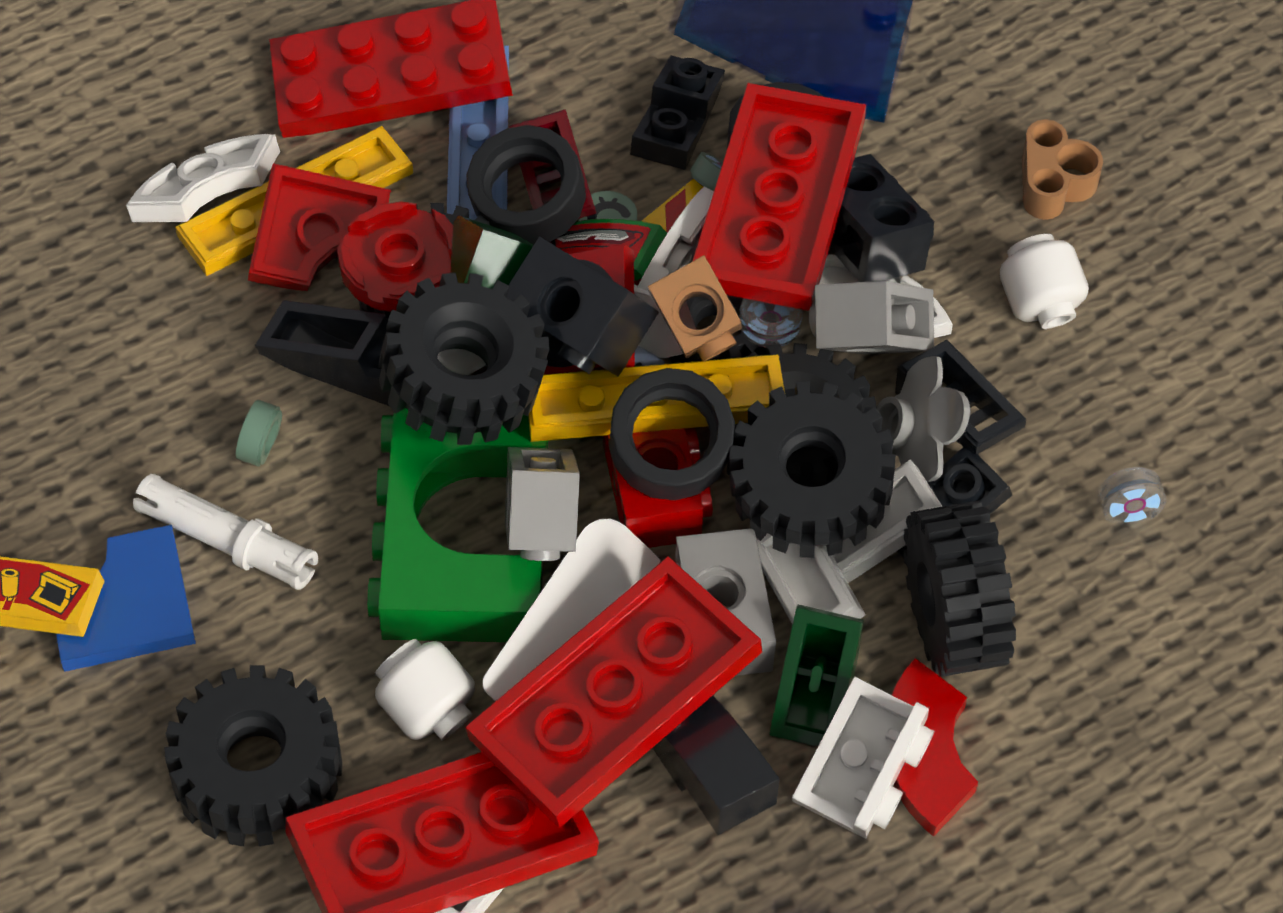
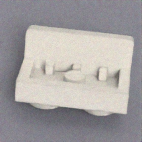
(862, 757)

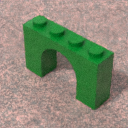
(423, 586)

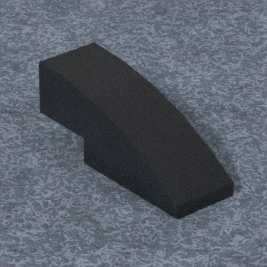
(328, 345)
(719, 767)

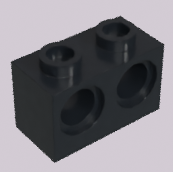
(880, 226)

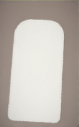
(583, 585)

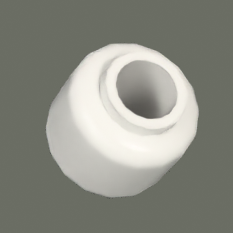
(1043, 280)
(424, 690)

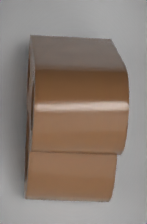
(1045, 158)

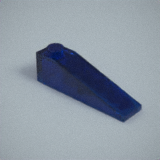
(827, 45)

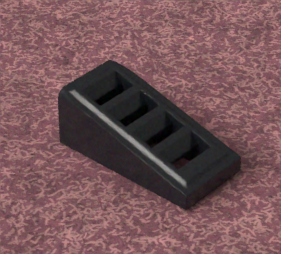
(964, 377)

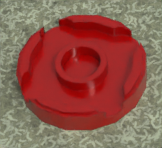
(393, 251)

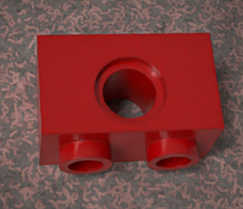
(655, 519)

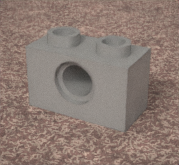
(873, 317)
(541, 502)
(732, 573)

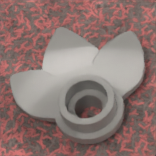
(925, 417)

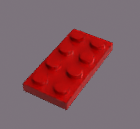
(389, 67)
(780, 194)
(613, 691)
(431, 841)

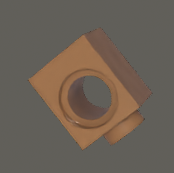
(696, 281)

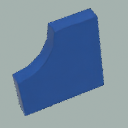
(139, 606)

